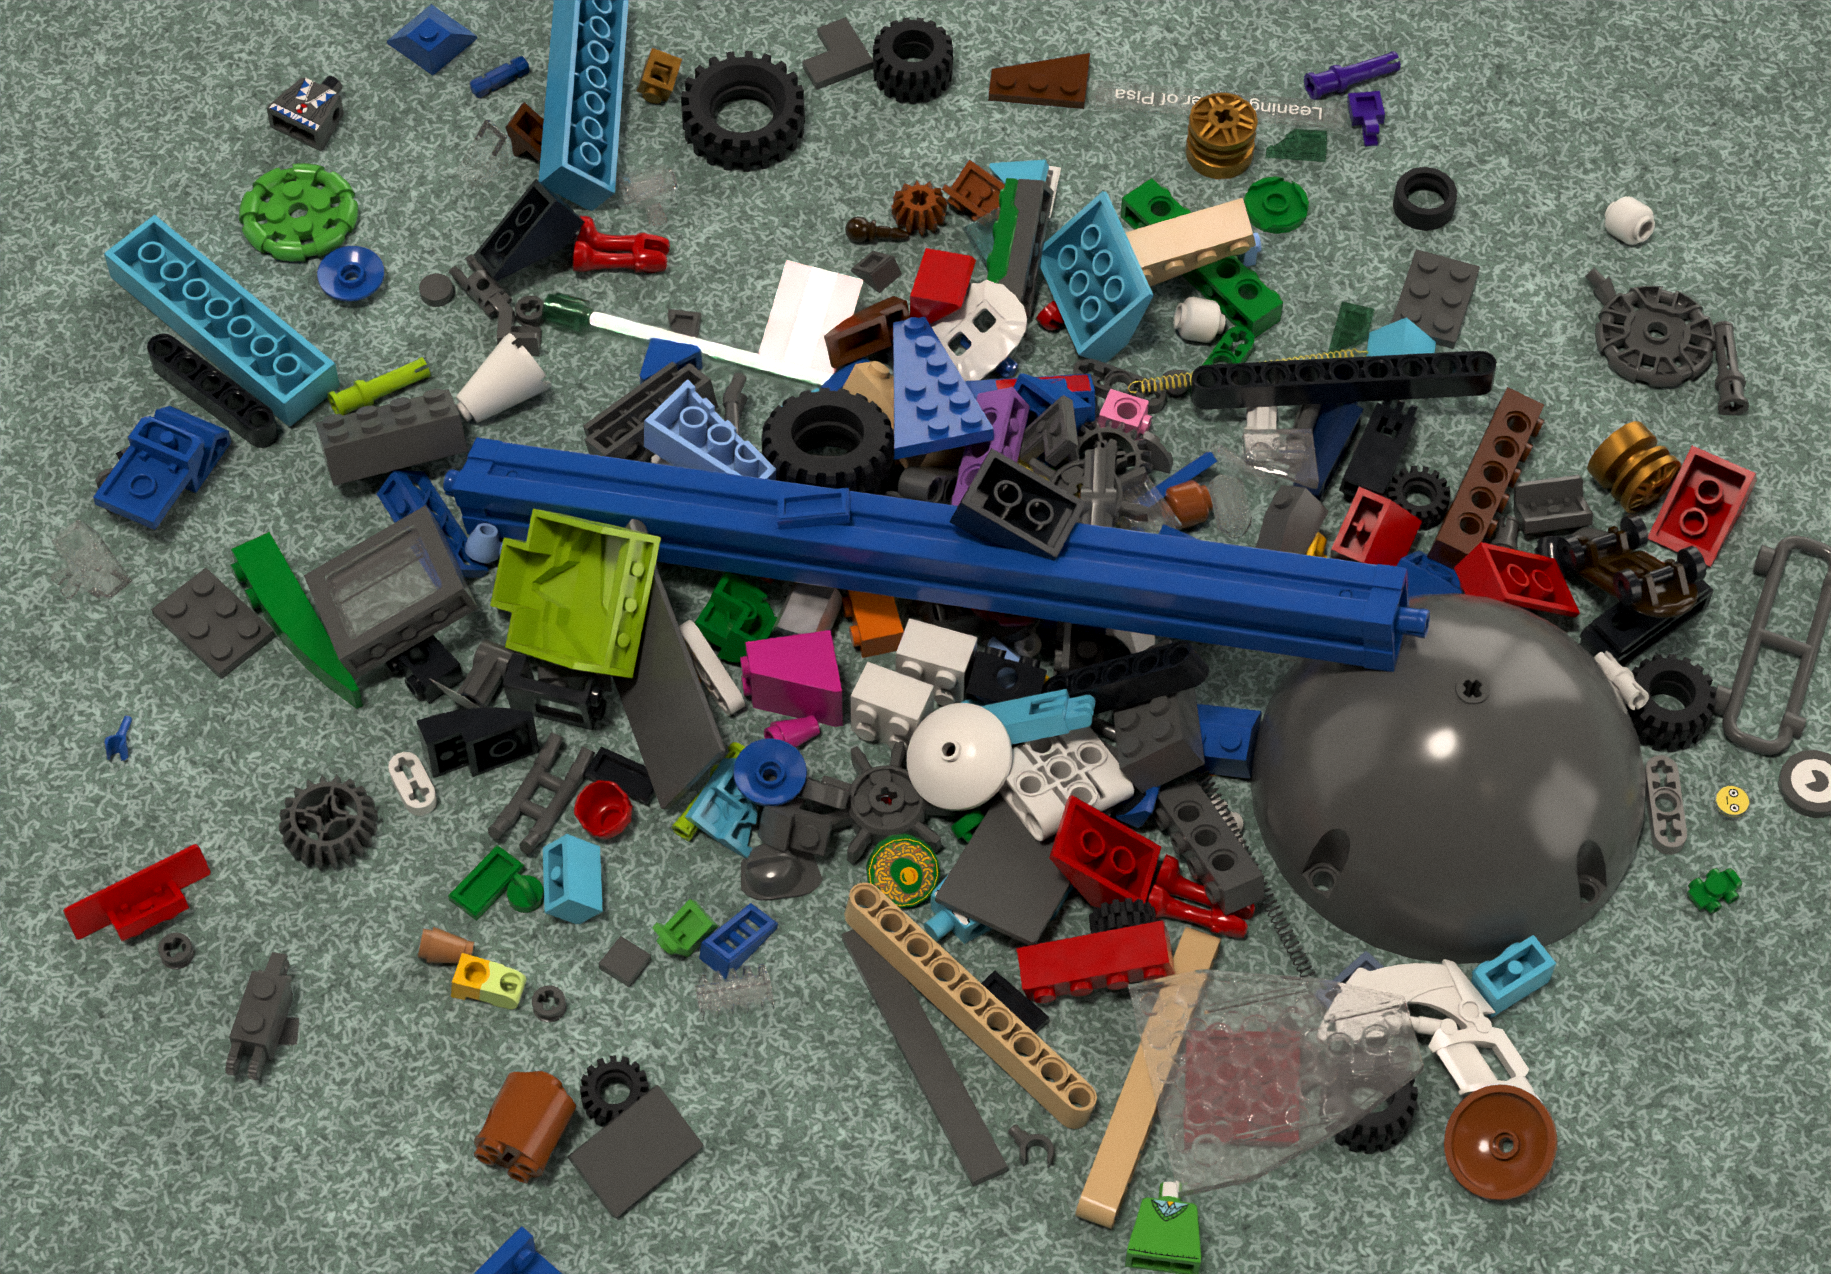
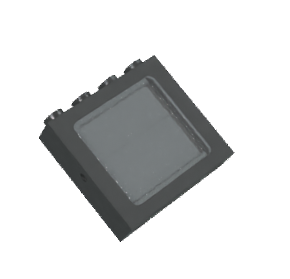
(390, 592)

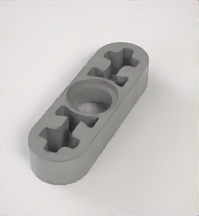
(1672, 792)

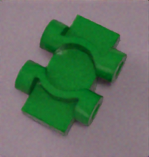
(1717, 886)

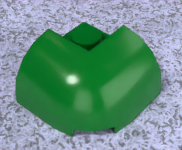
(735, 616)

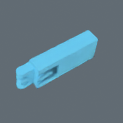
(1043, 715)

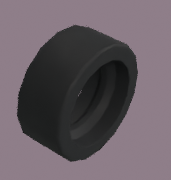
(1424, 218)

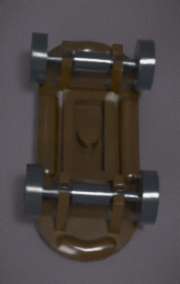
(1634, 575)

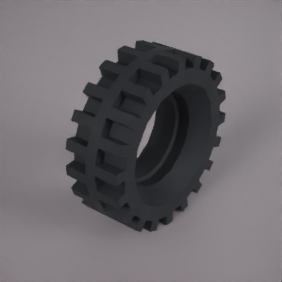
(743, 79)

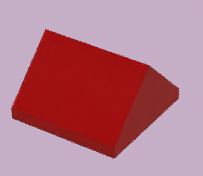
(940, 284)

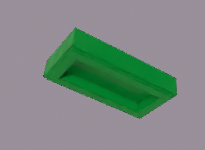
(486, 882)

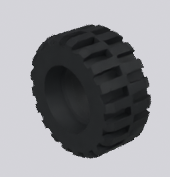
(831, 421)

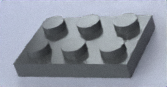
(1437, 295)
(213, 623)

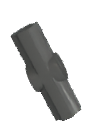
(1099, 487)

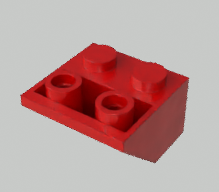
(1375, 531)

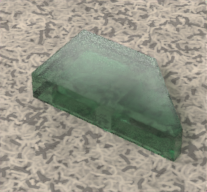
(1300, 145)
(1351, 326)

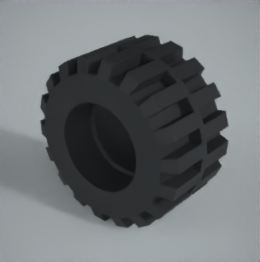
(907, 78)
(1682, 682)
(1383, 1126)

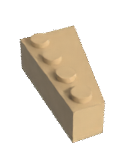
(877, 385)

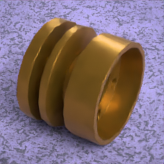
(1221, 135)
(1633, 466)

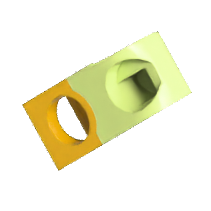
(487, 982)

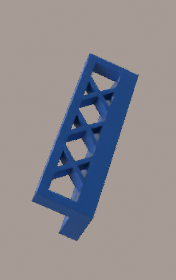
(403, 498)

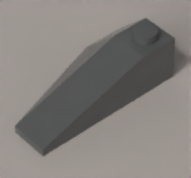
(1291, 520)

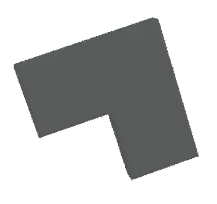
(843, 58)
(1051, 432)

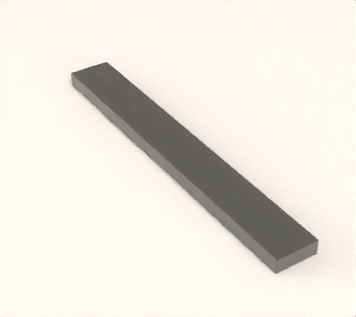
(928, 1062)

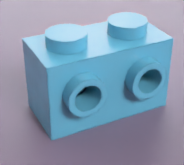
(572, 879)
(1513, 974)

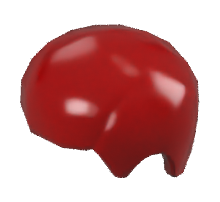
(603, 809)

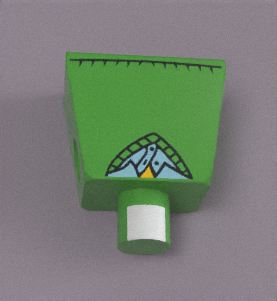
(1165, 1234)

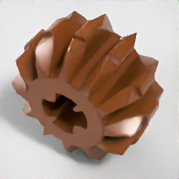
(919, 207)

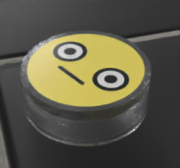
(1731, 803)

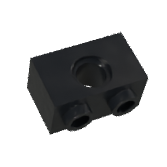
(439, 666)
(984, 671)

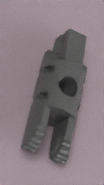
(483, 288)

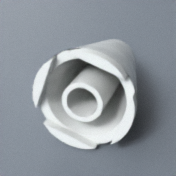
(501, 382)

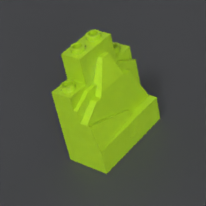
(576, 592)

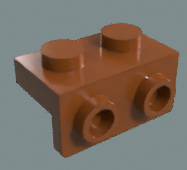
(975, 190)

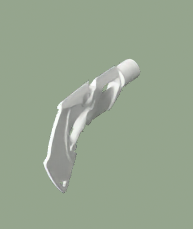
(1452, 993)

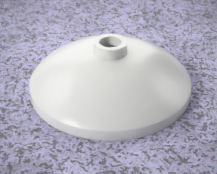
(975, 768)

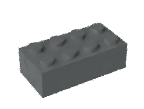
(391, 436)
(1159, 738)

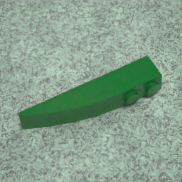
(290, 613)

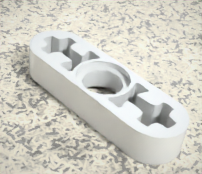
(711, 670)

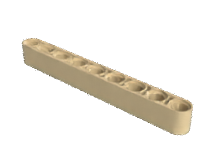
(973, 1020)
(1135, 1108)

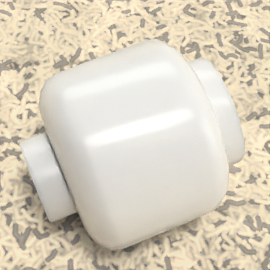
(1629, 220)
(1199, 319)

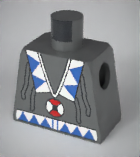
(308, 111)

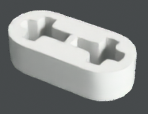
(419, 780)

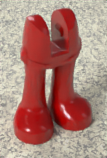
(645, 250)
(1173, 883)

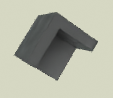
(525, 335)

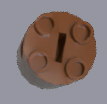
(525, 1124)

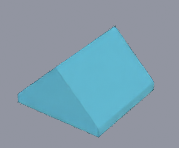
(1399, 339)

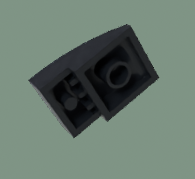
(477, 739)

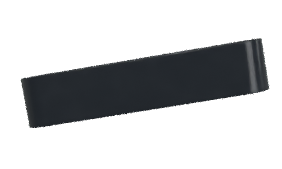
(212, 390)
(1134, 676)

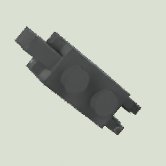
(261, 1017)

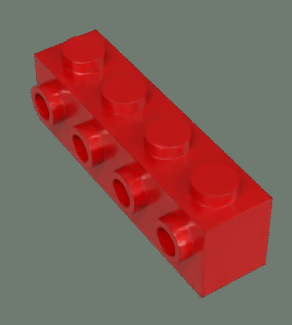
(1095, 962)

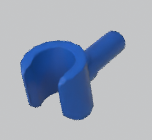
(118, 743)

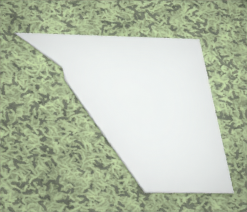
(456, 697)

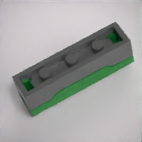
(1020, 237)

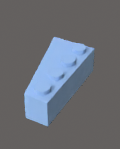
(695, 437)

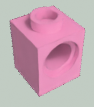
(1122, 405)

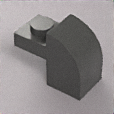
(795, 828)

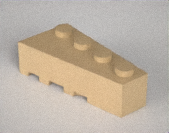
(1191, 240)

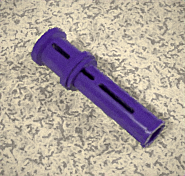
(1339, 77)

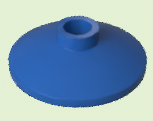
(346, 264)
(773, 758)

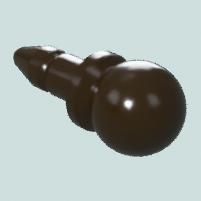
(860, 229)

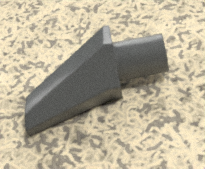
(1604, 287)

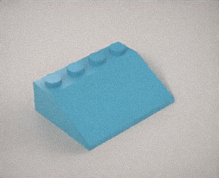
(1096, 280)

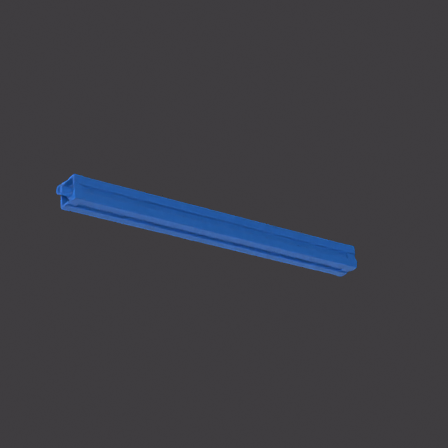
(913, 552)

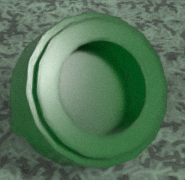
(965, 824)
(525, 893)

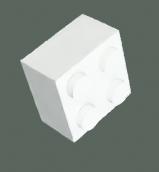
(937, 658)
(889, 705)

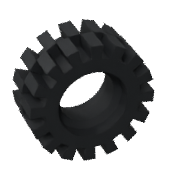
(1424, 483)
(1121, 915)
(604, 1074)

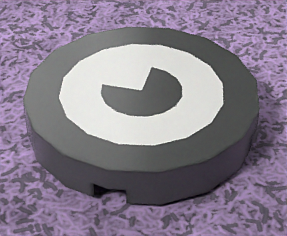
(1807, 783)

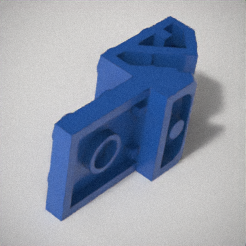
(162, 460)

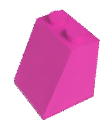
(794, 676)

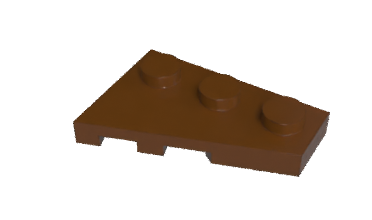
(1045, 82)

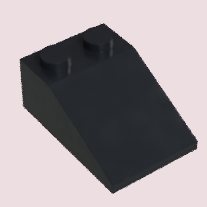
(529, 232)
(1017, 508)

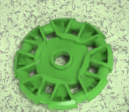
(295, 196)

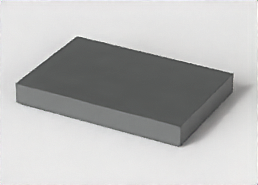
(635, 1151)

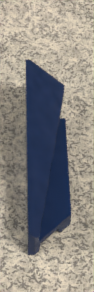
(1332, 437)

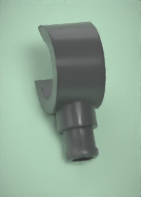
(1026, 1141)

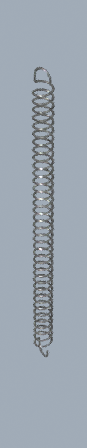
(1266, 890)

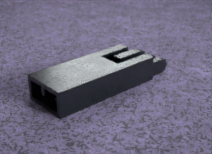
(1378, 453)

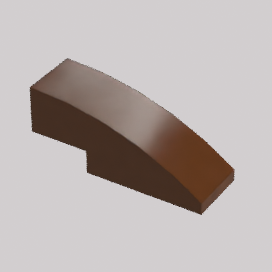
(865, 331)

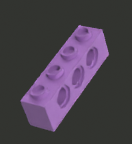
(1008, 417)

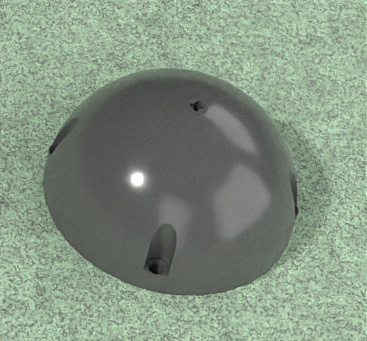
(1457, 789)

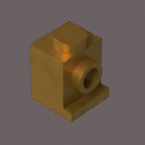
(658, 76)

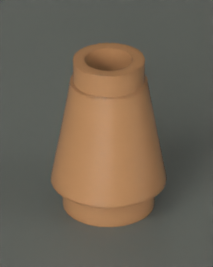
(443, 947)

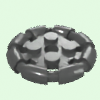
(1656, 351)

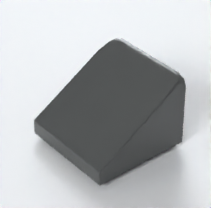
(877, 270)

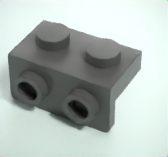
(1551, 504)

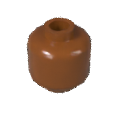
(1189, 503)

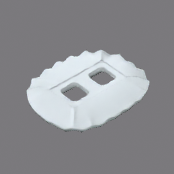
(986, 348)

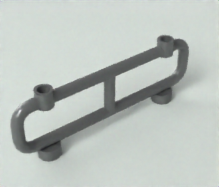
(1729, 700)

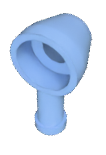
(484, 543)

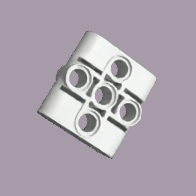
(1084, 771)

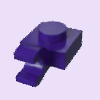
(1368, 111)

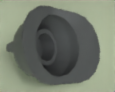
(778, 873)

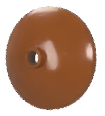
(1477, 1138)

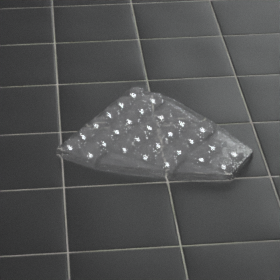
(1265, 1066)

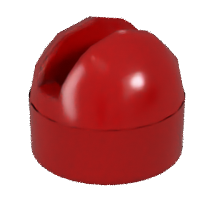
(1048, 317)

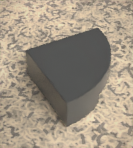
(685, 322)
(1160, 457)

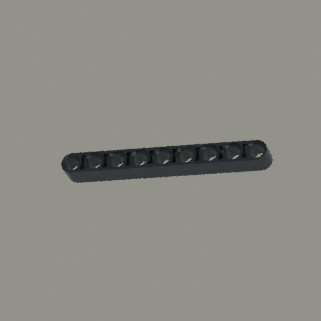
(1343, 380)

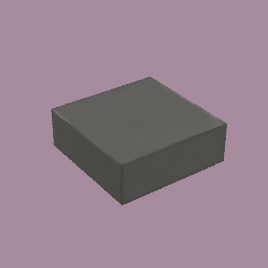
(625, 961)

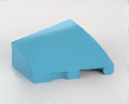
(724, 811)

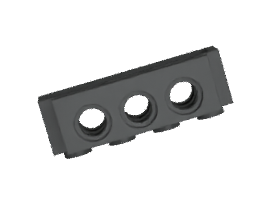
(620, 428)

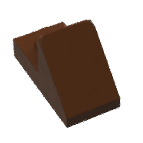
(526, 131)

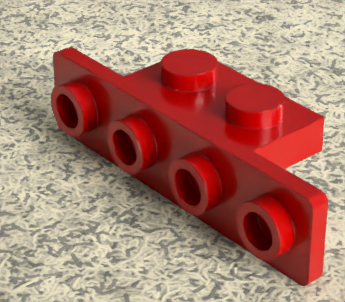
(141, 898)

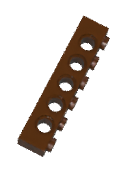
(1506, 436)

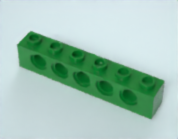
(1227, 281)

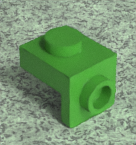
(685, 929)

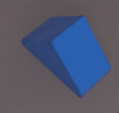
(662, 352)

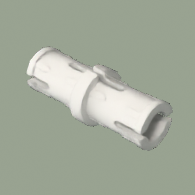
(1623, 681)

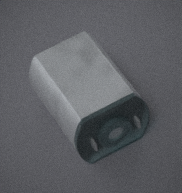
(807, 610)

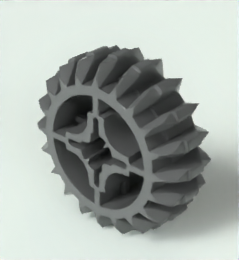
(1100, 436)
(341, 836)

